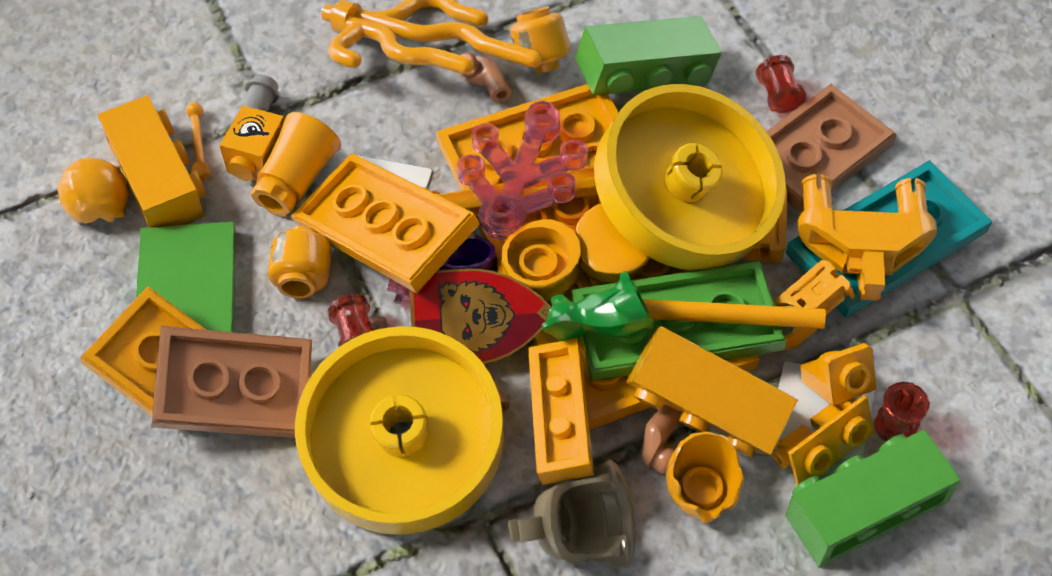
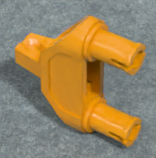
(866, 241)

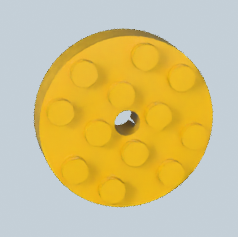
(689, 177)
(442, 458)

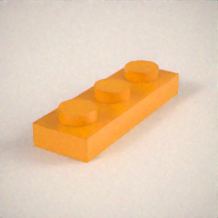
(560, 412)

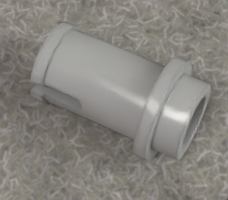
(261, 93)

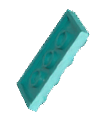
(956, 220)

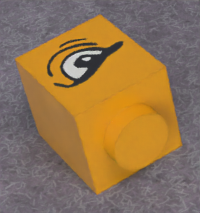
(250, 142)

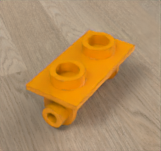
(837, 433)

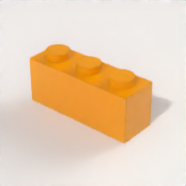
(153, 163)
(710, 393)

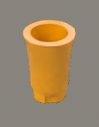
(294, 163)

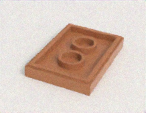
(827, 138)
(229, 381)

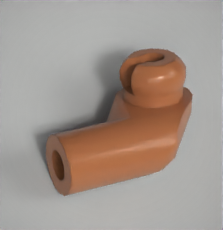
(488, 75)
(657, 431)

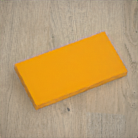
(386, 221)

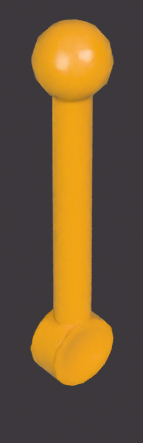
(195, 111)

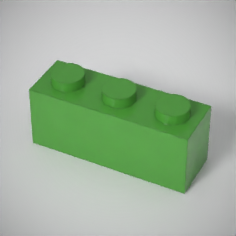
(647, 54)
(871, 496)

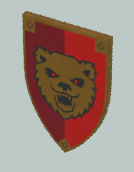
(480, 310)

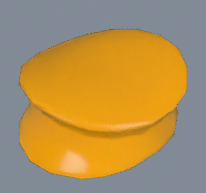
(604, 249)
(542, 257)

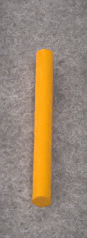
(736, 313)

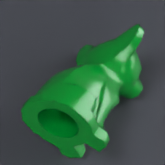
(607, 312)

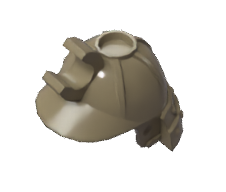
(583, 519)

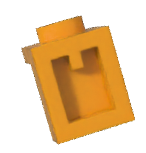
(841, 374)

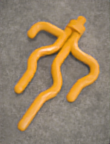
(384, 26)

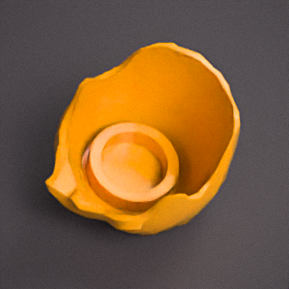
(93, 190)
(705, 476)

